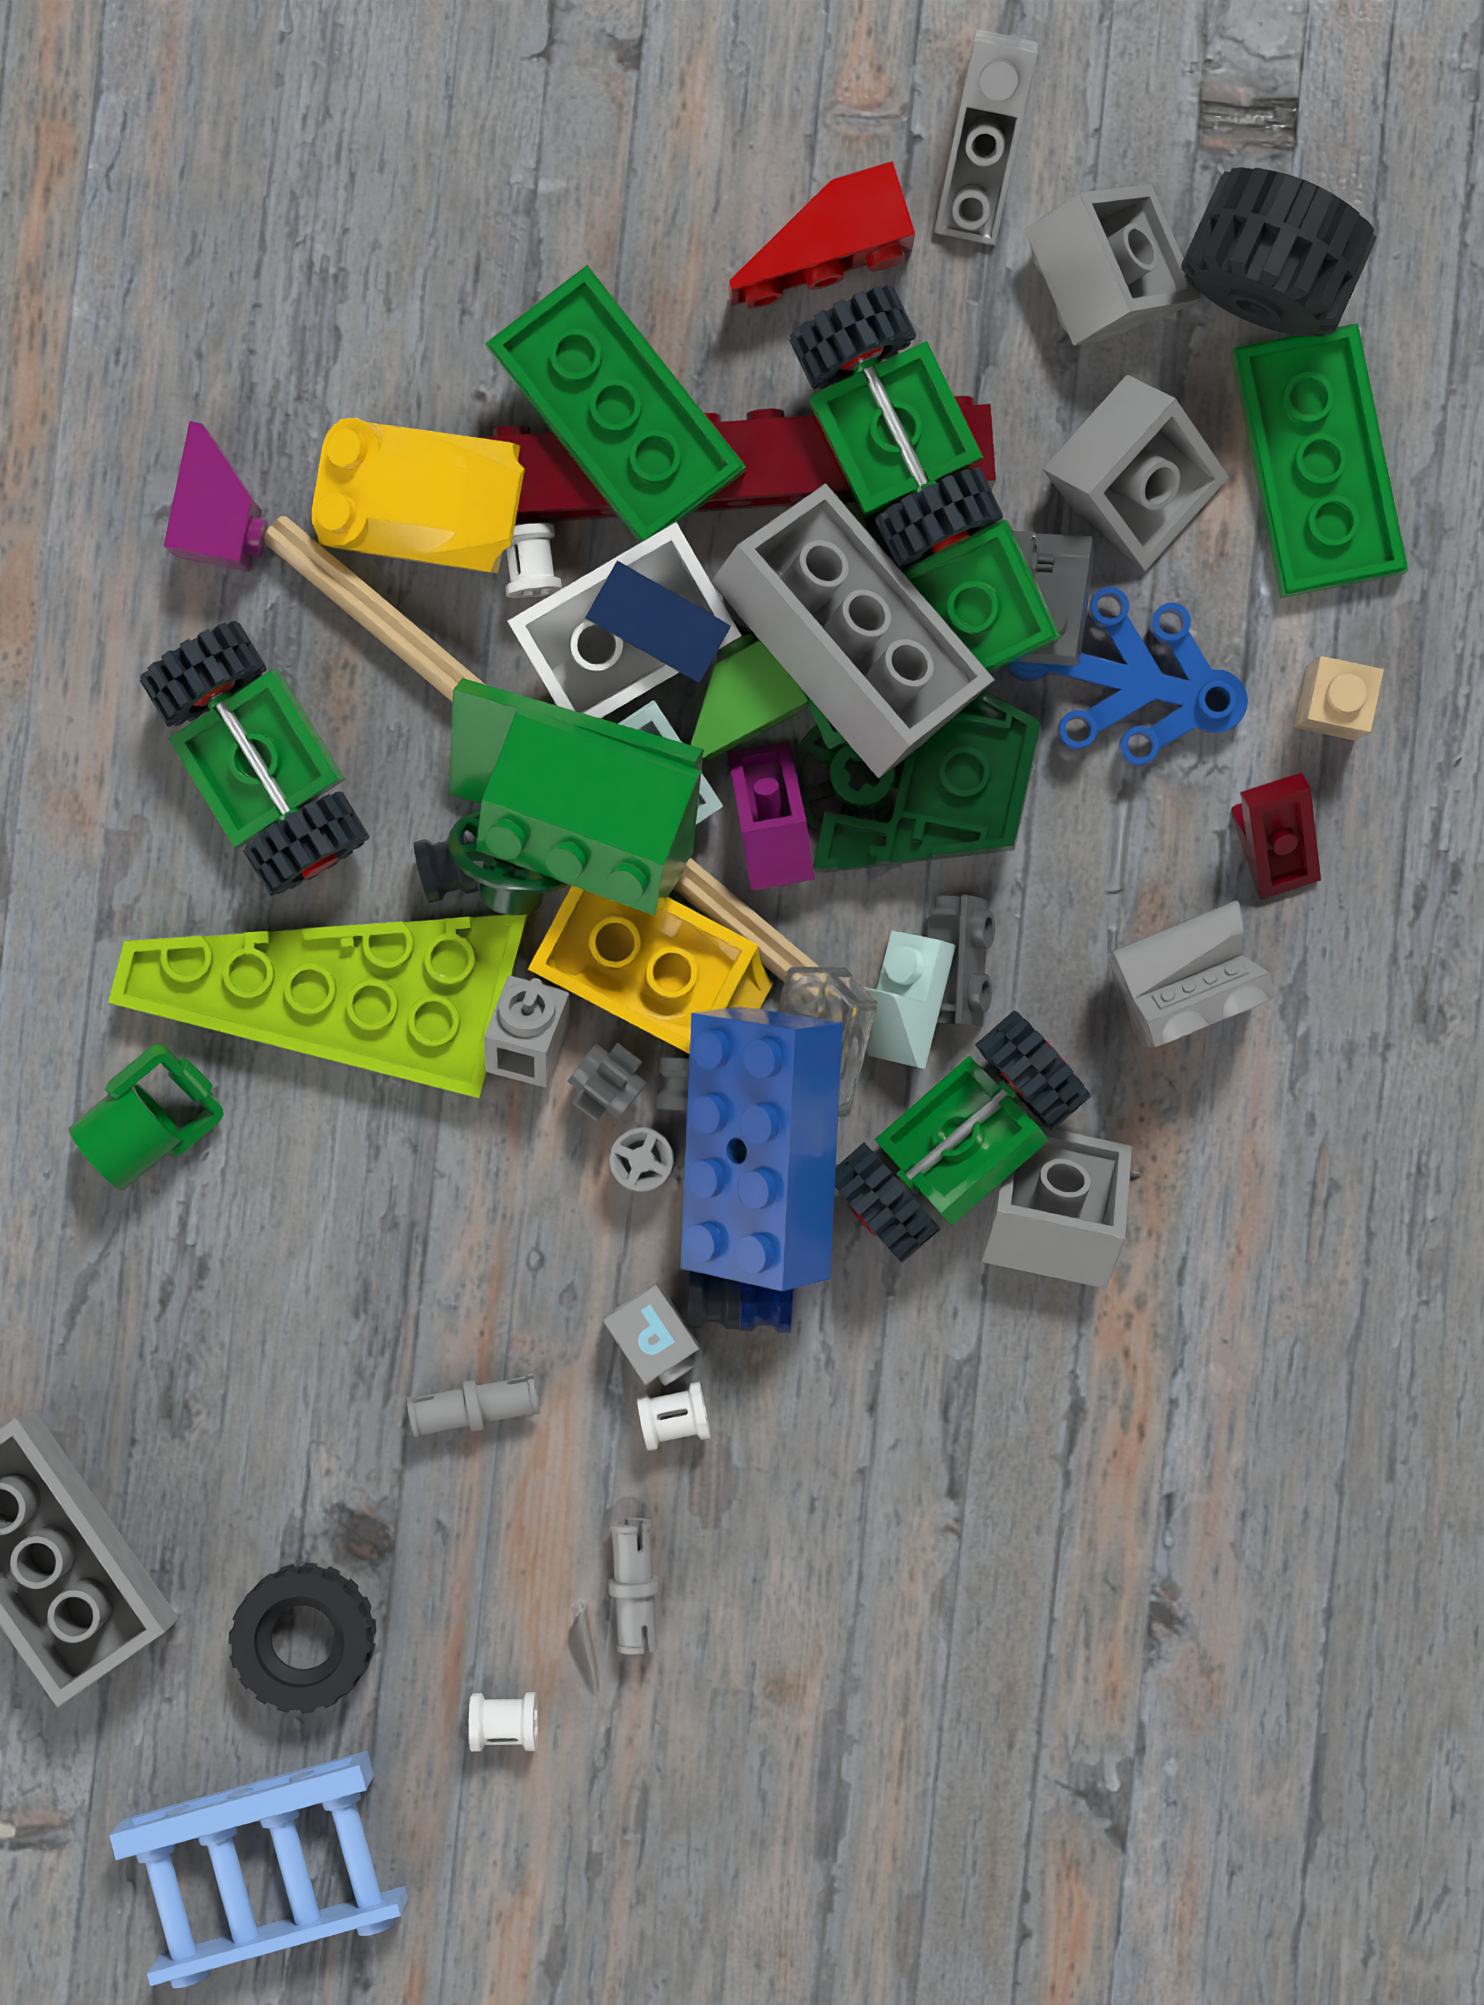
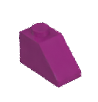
(212, 509)
(771, 816)

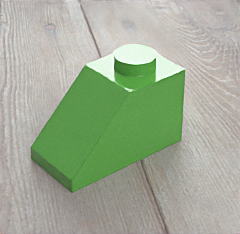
(745, 698)

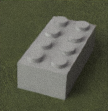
(67, 1577)

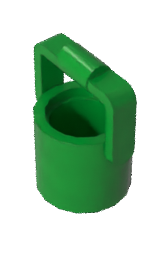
(132, 1130)

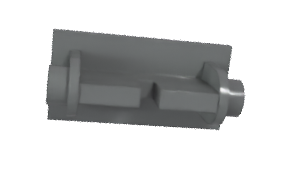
(972, 931)

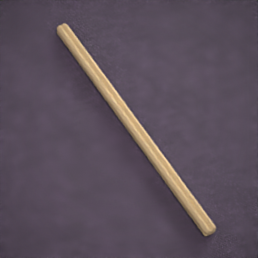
(446, 672)

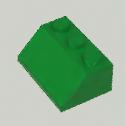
(589, 811)

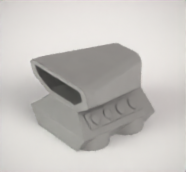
(1189, 976)

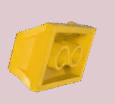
(417, 494)
(650, 965)

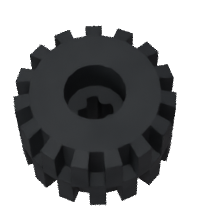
(1278, 251)

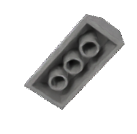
(850, 629)

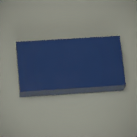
(657, 621)

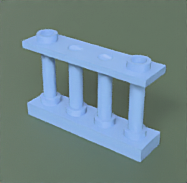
(214, 1823)

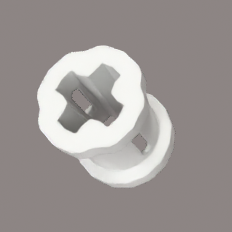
(531, 562)
(677, 1427)
(503, 1722)

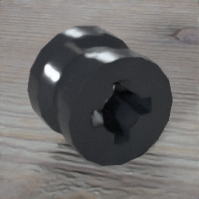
(439, 871)
(713, 1301)

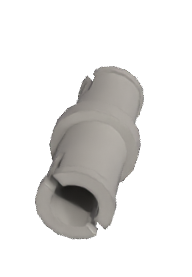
(473, 1405)
(634, 1585)

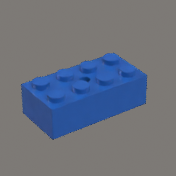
(761, 1146)

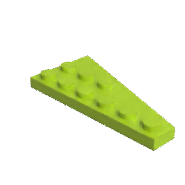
(362, 995)

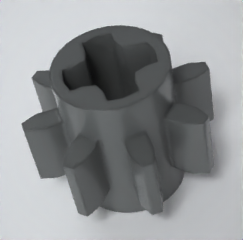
(607, 1082)

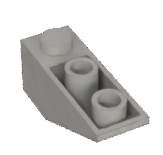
(986, 136)

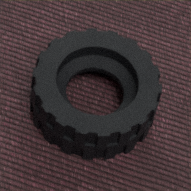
(267, 1673)

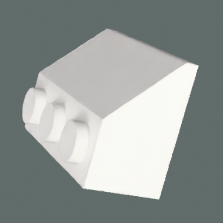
(589, 666)

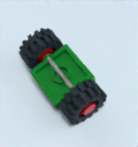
(894, 426)
(254, 757)
(961, 1137)

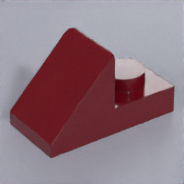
(1278, 835)

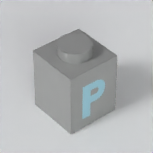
(653, 1335)

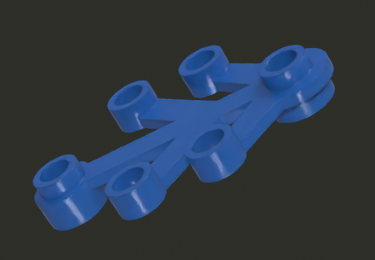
(1142, 682)

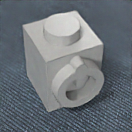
(527, 1030)

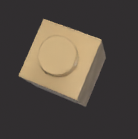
(1338, 698)

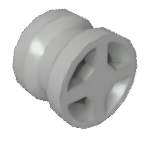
(637, 1167)

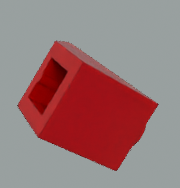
(842, 228)

